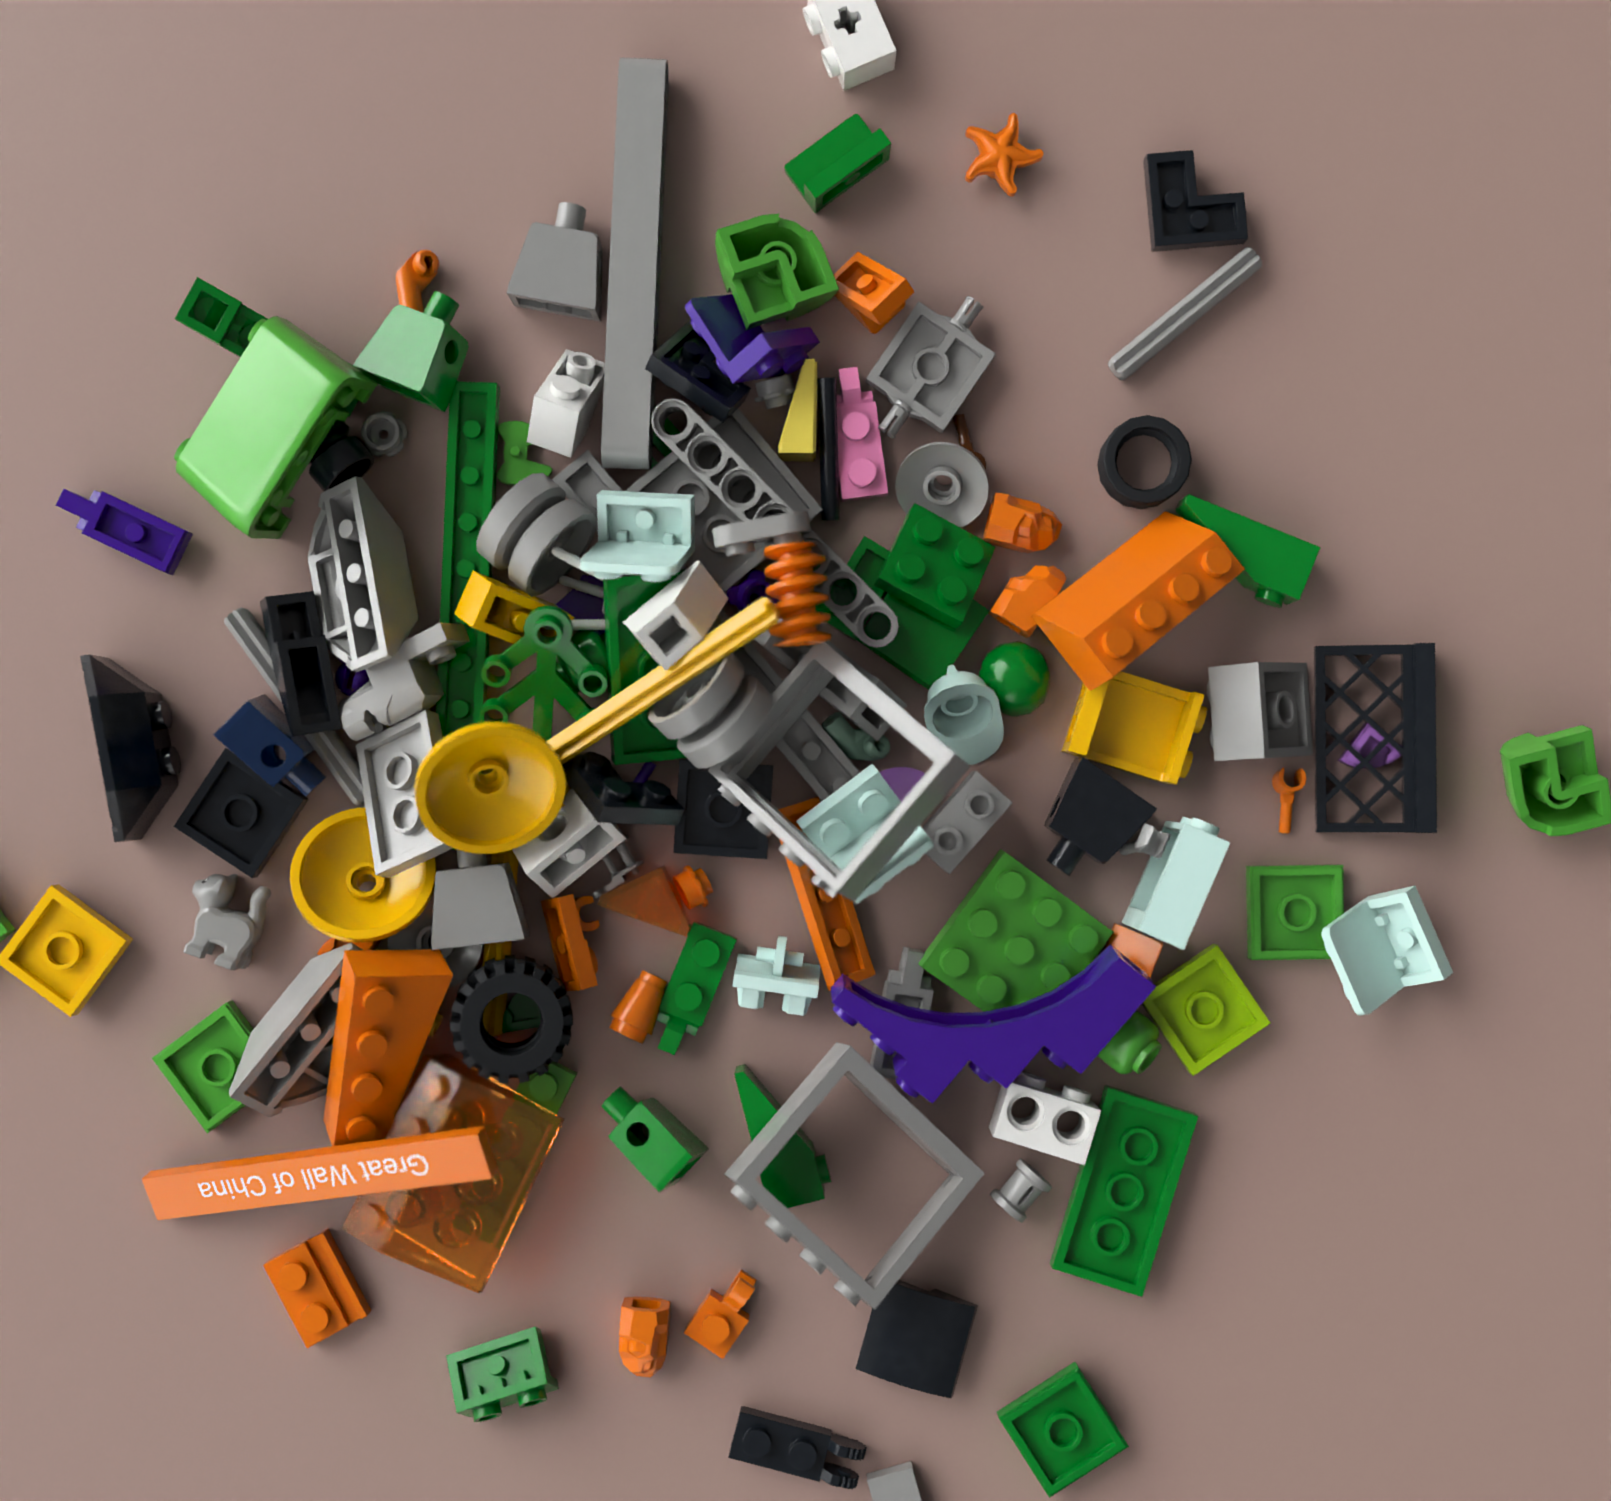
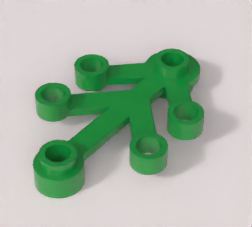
(544, 681)

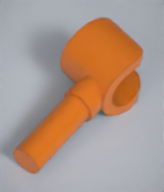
(1287, 796)

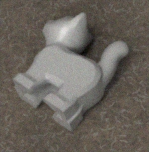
(227, 927)

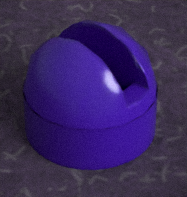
(342, 677)

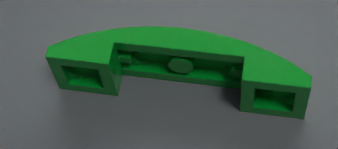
(222, 319)

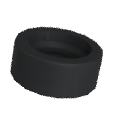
(1173, 441)

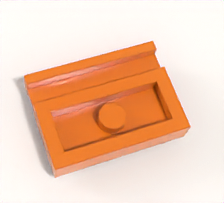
(317, 1288)

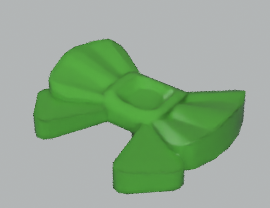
(515, 454)

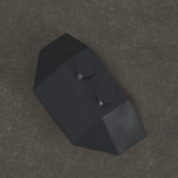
(131, 745)

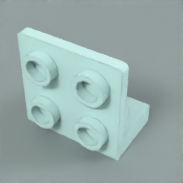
(852, 816)

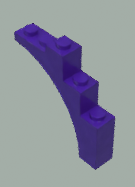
(935, 1046)

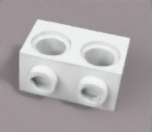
(1040, 1127)

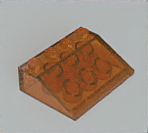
(464, 1225)

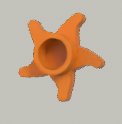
(1000, 154)

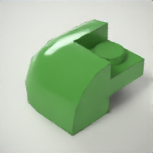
(773, 269)
(1556, 781)

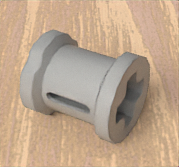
(1021, 1190)

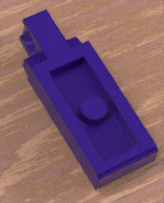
(128, 529)

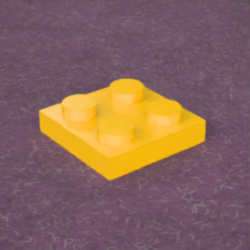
(64, 950)

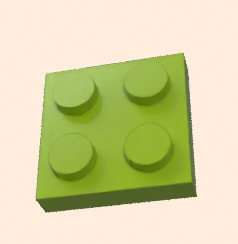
(1204, 1009)

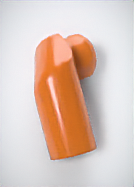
(415, 277)

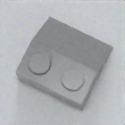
(1259, 710)

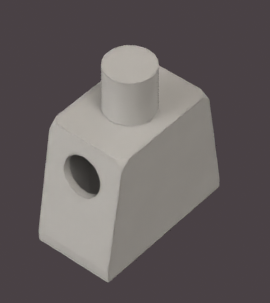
(560, 267)
(476, 904)

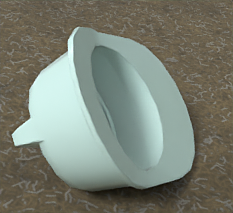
(964, 715)

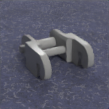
(618, 877)

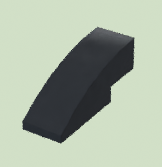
(300, 663)

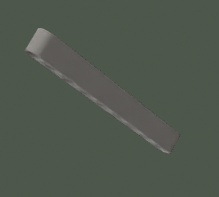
(634, 262)

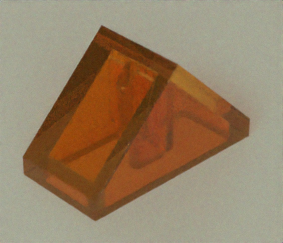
(650, 900)

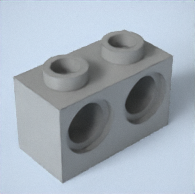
(964, 820)

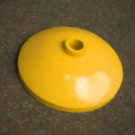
(495, 808)
(333, 866)

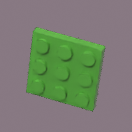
(1012, 938)

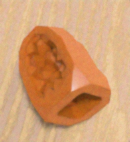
(1020, 524)
(1026, 596)
(644, 1334)

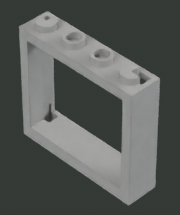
(788, 704)
(963, 1174)

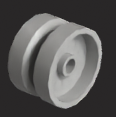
(527, 527)
(713, 712)

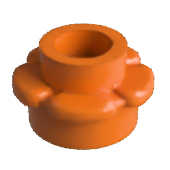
(693, 887)

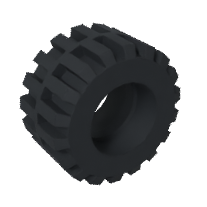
(518, 1058)

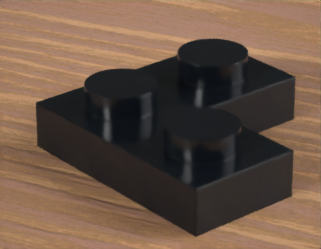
(1181, 217)
(692, 370)
(619, 801)

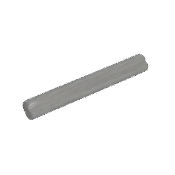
(1185, 313)

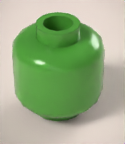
(1132, 1046)

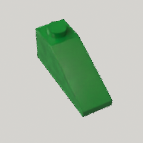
(1272, 560)
(795, 1172)

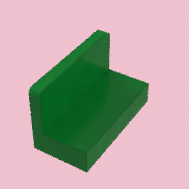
(837, 162)

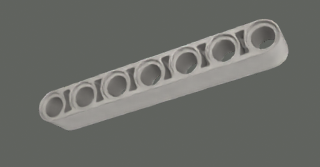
(765, 502)

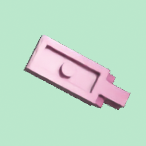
(859, 441)

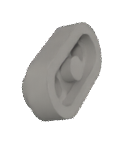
(741, 536)

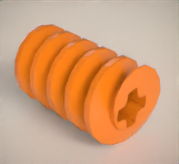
(797, 594)

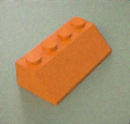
(1136, 596)

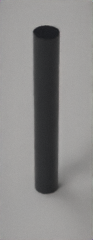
(828, 448)

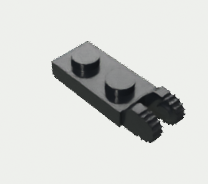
(793, 1447)

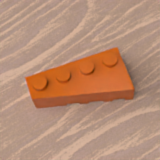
(378, 1036)

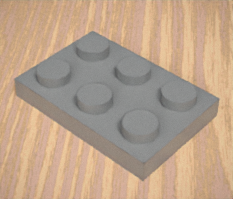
(388, 779)

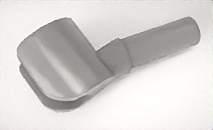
(1149, 842)

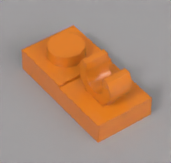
(573, 957)

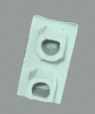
(778, 973)

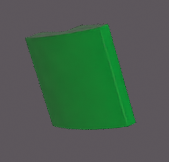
(922, 642)

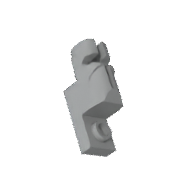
(402, 683)

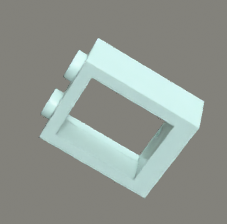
(1178, 882)

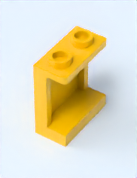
(1136, 727)

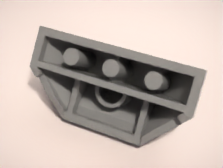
(360, 576)
(293, 1043)

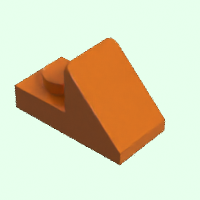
(871, 291)

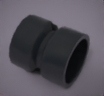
(339, 458)

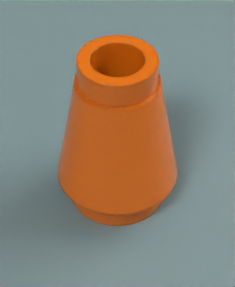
(639, 1007)

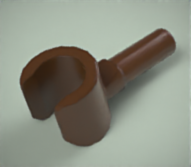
(964, 438)

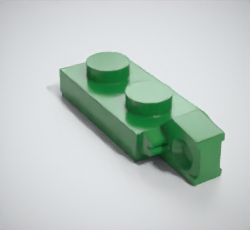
(693, 983)

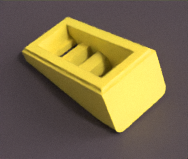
(800, 427)

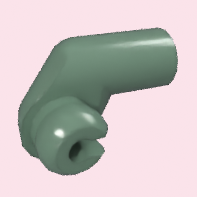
(855, 742)

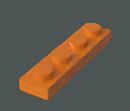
(829, 920)

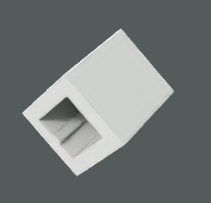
(566, 403)
(678, 615)

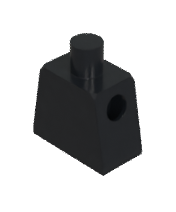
(1093, 816)

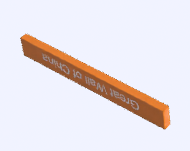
(322, 1173)

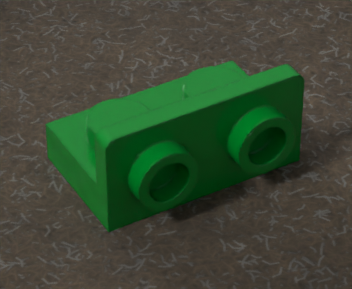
(500, 1375)

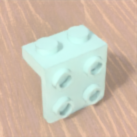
(641, 535)
(1384, 947)

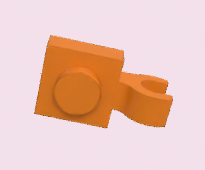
(720, 1317)

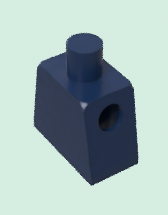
(253, 736)

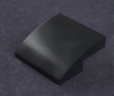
(918, 1339)

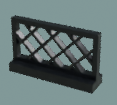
(1417, 738)

